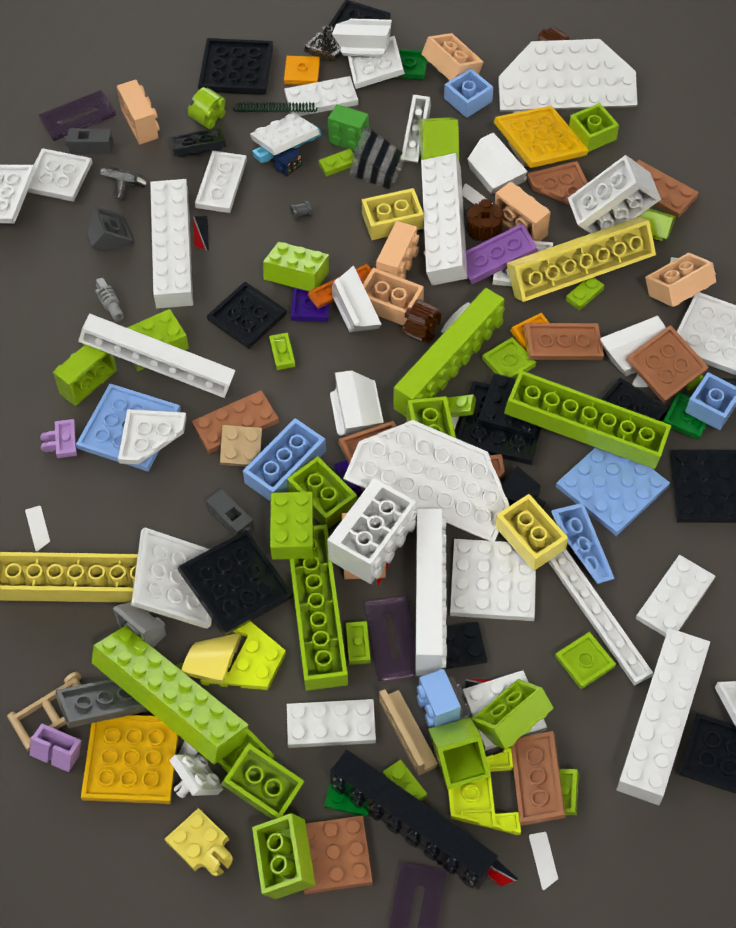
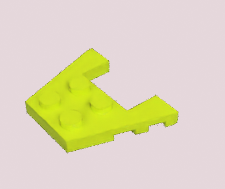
(256, 661)
(475, 802)

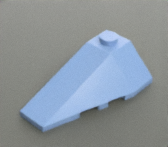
(583, 540)

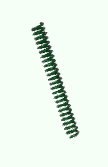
(273, 106)

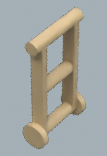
(70, 681)

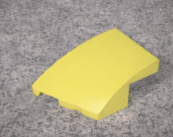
(211, 658)

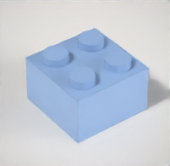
(468, 92)
(712, 401)
(438, 699)

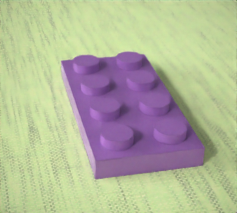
(496, 252)

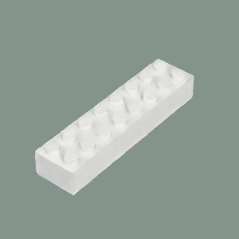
(443, 219)
(171, 244)
(430, 592)
(663, 717)

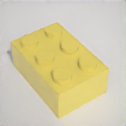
(384, 210)
(531, 532)

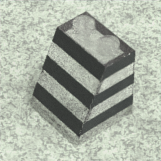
(376, 160)

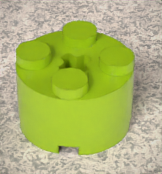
(207, 107)

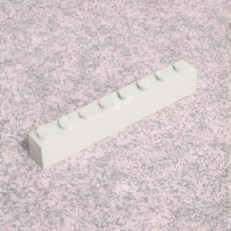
(156, 355)

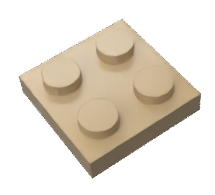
(239, 445)

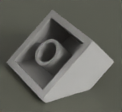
(140, 622)

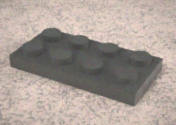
(96, 703)

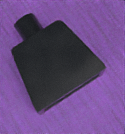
(519, 485)

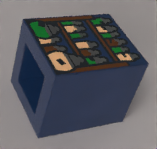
(287, 161)

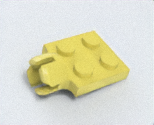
(201, 843)

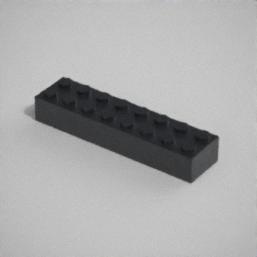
(412, 819)

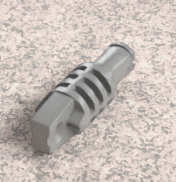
(108, 299)

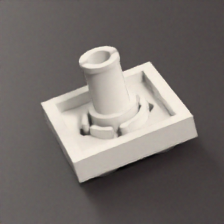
(195, 776)

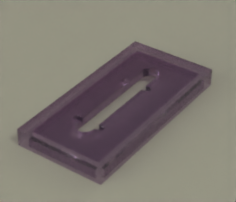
(95, 100)
(385, 666)
(409, 878)

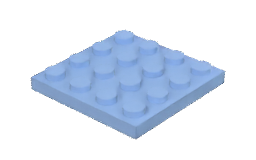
(106, 426)
(612, 488)

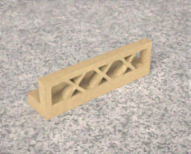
(408, 731)

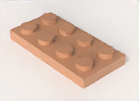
(674, 195)
(563, 341)
(246, 412)
(537, 778)

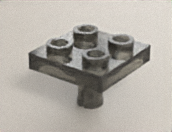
(324, 45)
(123, 179)

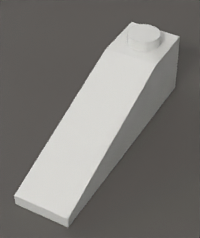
(419, 109)

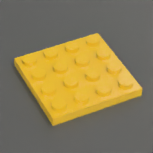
(541, 136)
(130, 761)

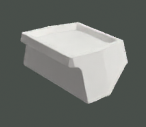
(363, 37)
(495, 164)
(354, 303)
(628, 340)
(355, 403)

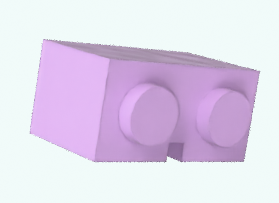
(55, 746)

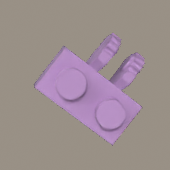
(64, 439)

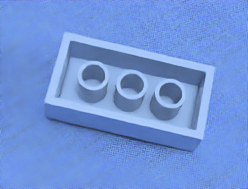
(282, 458)

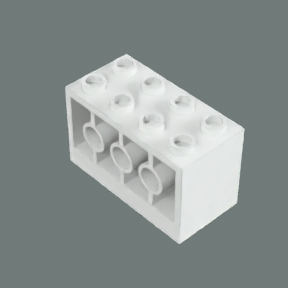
(614, 196)
(372, 531)

